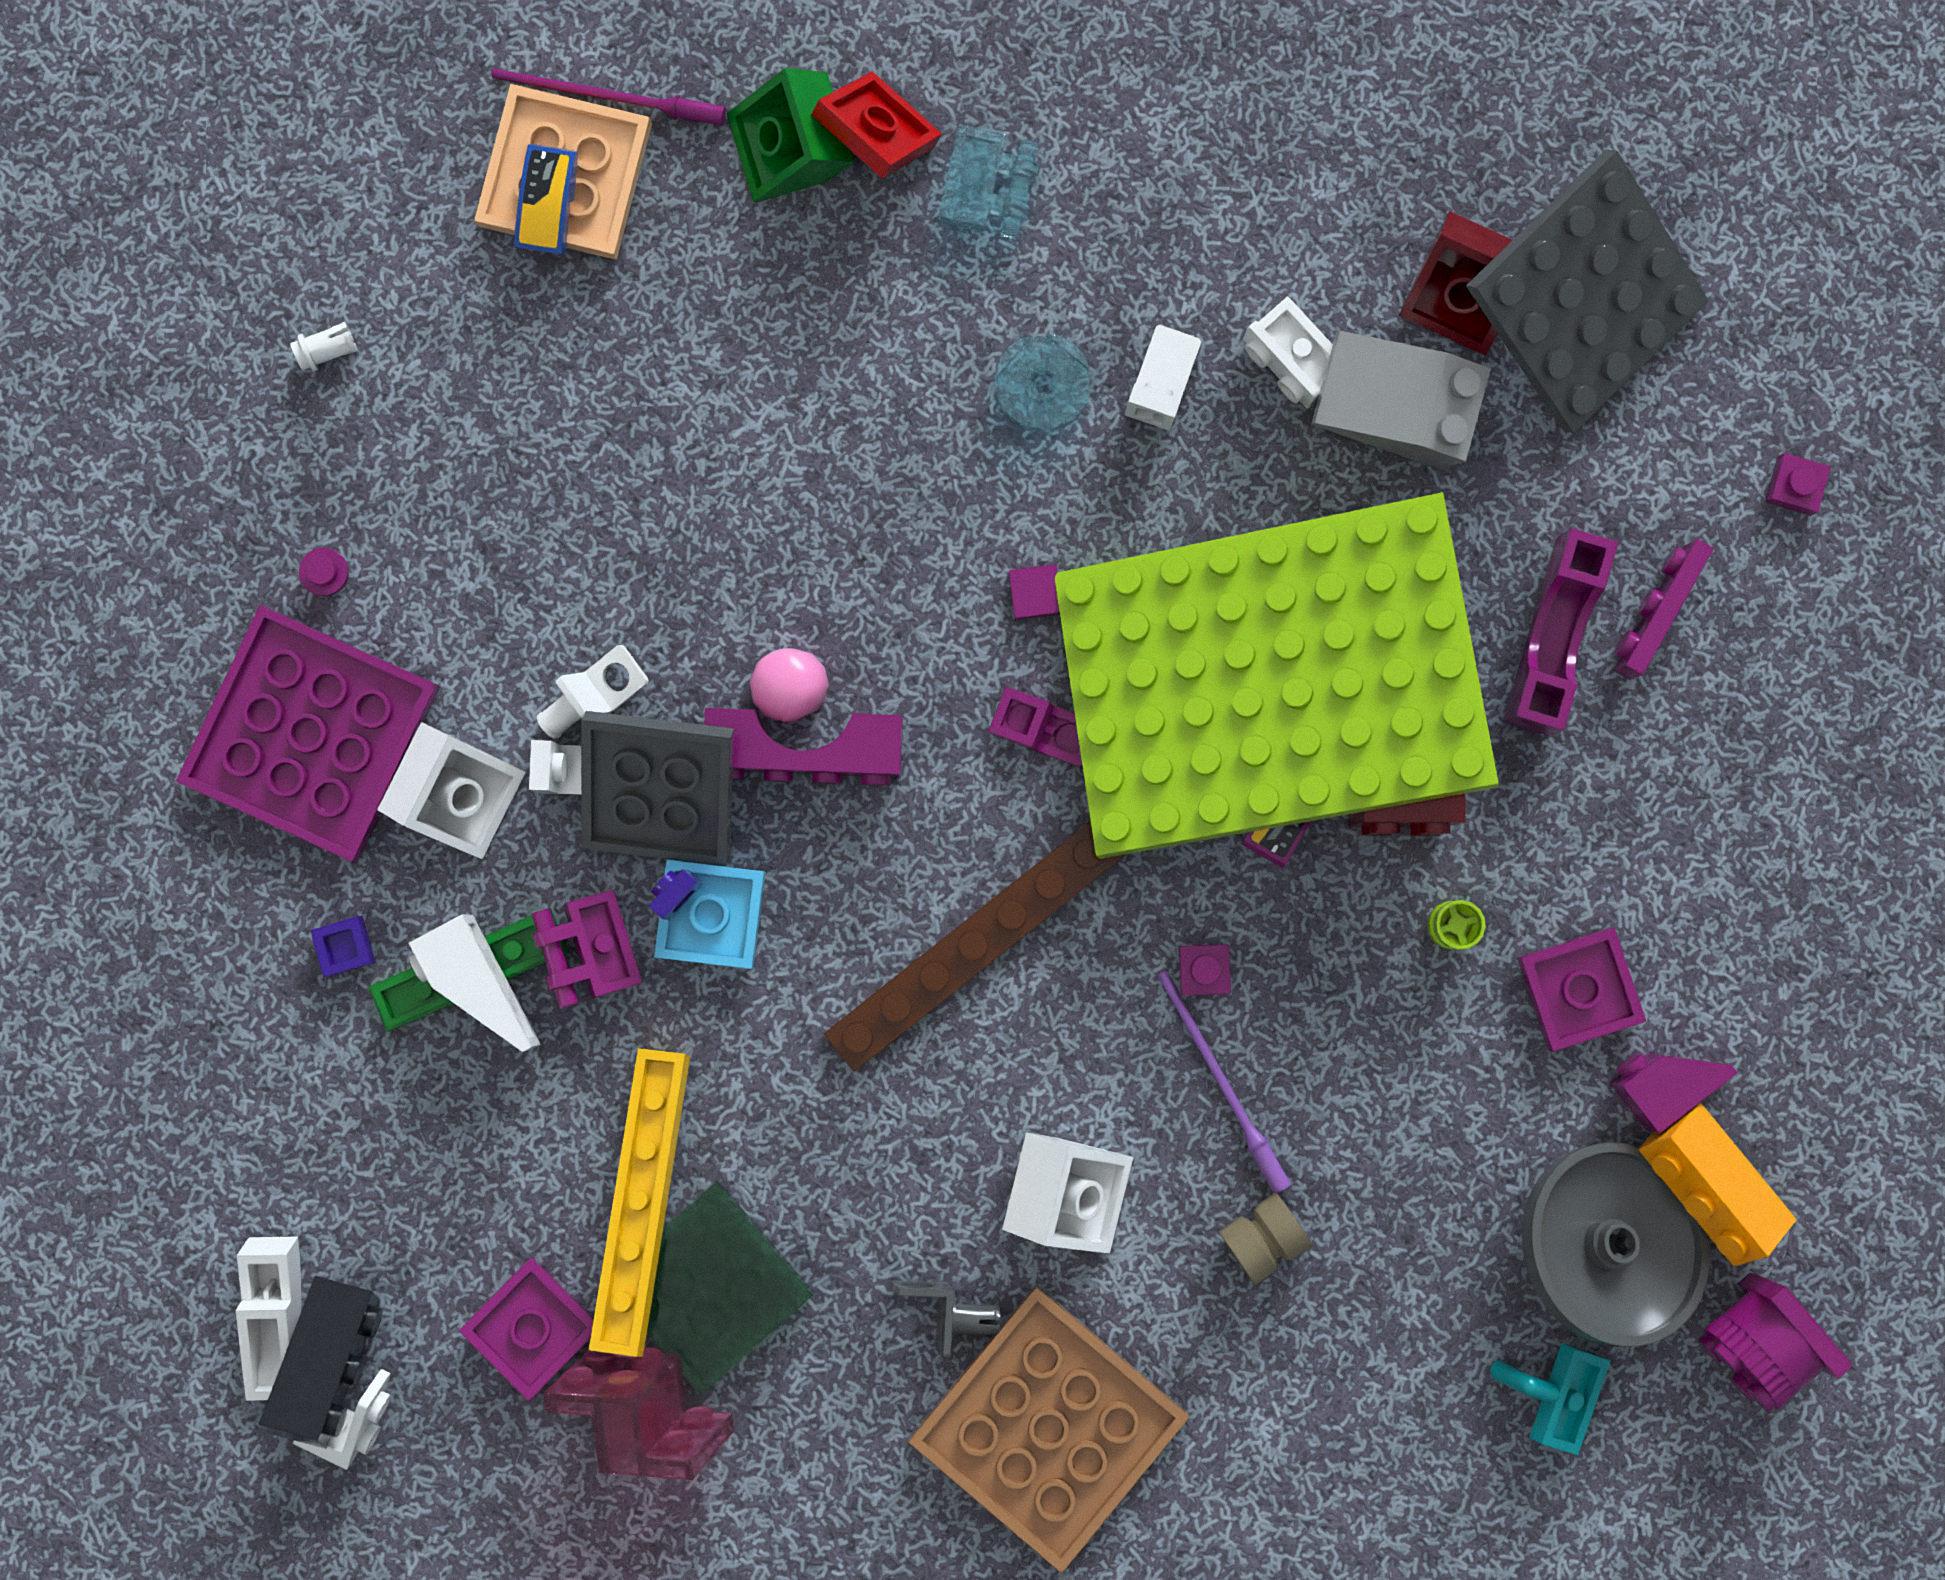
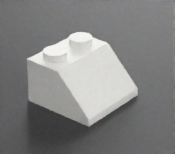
(451, 791)
(1067, 1194)

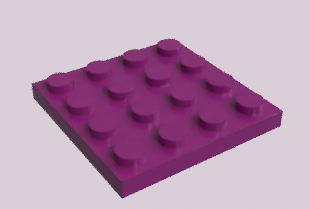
(307, 733)

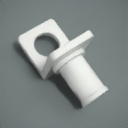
(591, 692)

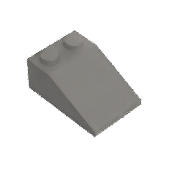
(1401, 398)

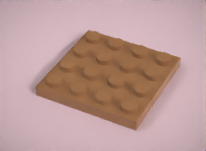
(1048, 1428)

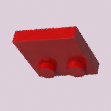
(876, 124)

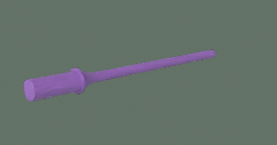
(1255, 1140)

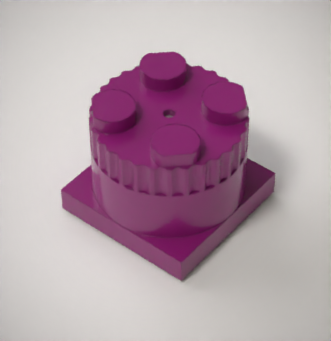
(1771, 1344)

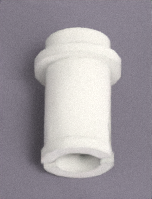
(323, 346)

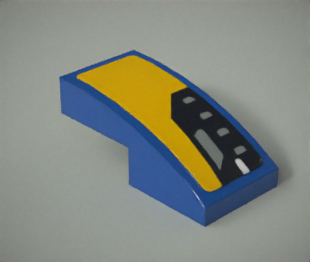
(545, 198)

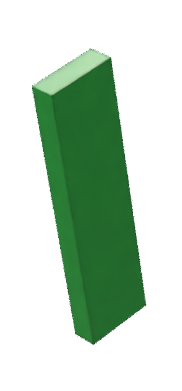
(407, 998)

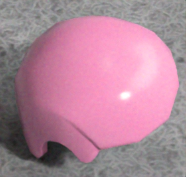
(788, 685)

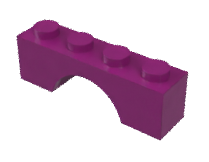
(1547, 666)
(865, 748)

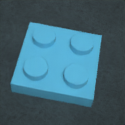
(718, 920)

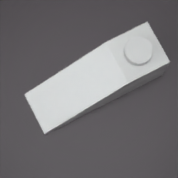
(467, 973)

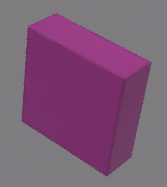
(1034, 592)

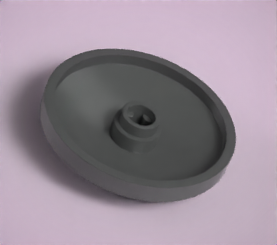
(1613, 1247)

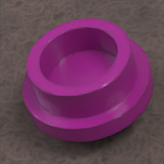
(323, 572)

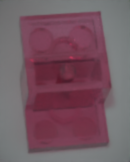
(640, 1414)

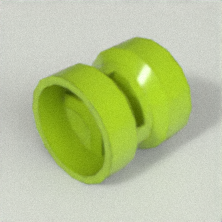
(1465, 922)

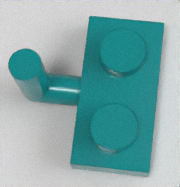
(1565, 1399)

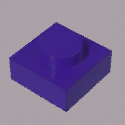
(673, 893)
(343, 946)

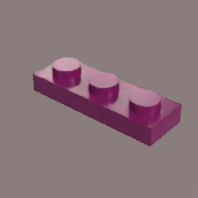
(1661, 608)

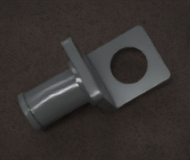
(951, 1317)

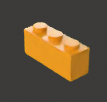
(1718, 1186)

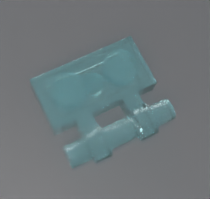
(973, 178)

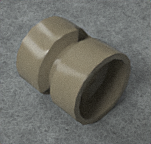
(1265, 1238)

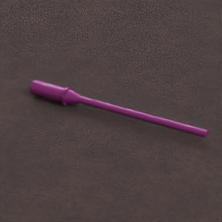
(676, 107)

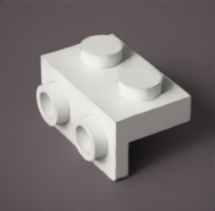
(1292, 350)

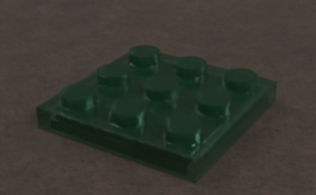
(719, 1288)

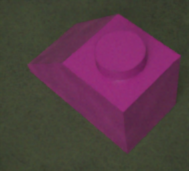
(1666, 1087)

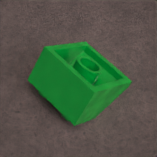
(781, 140)

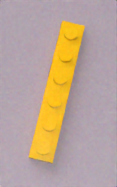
(639, 1203)

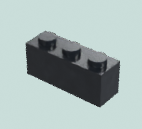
(321, 1363)

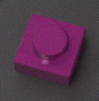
(1797, 484)
(1204, 969)

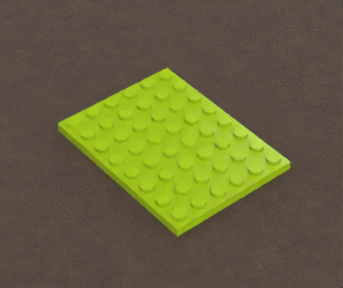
(1274, 678)

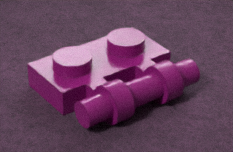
(600, 944)

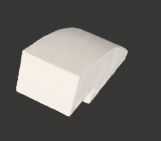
(268, 1309)

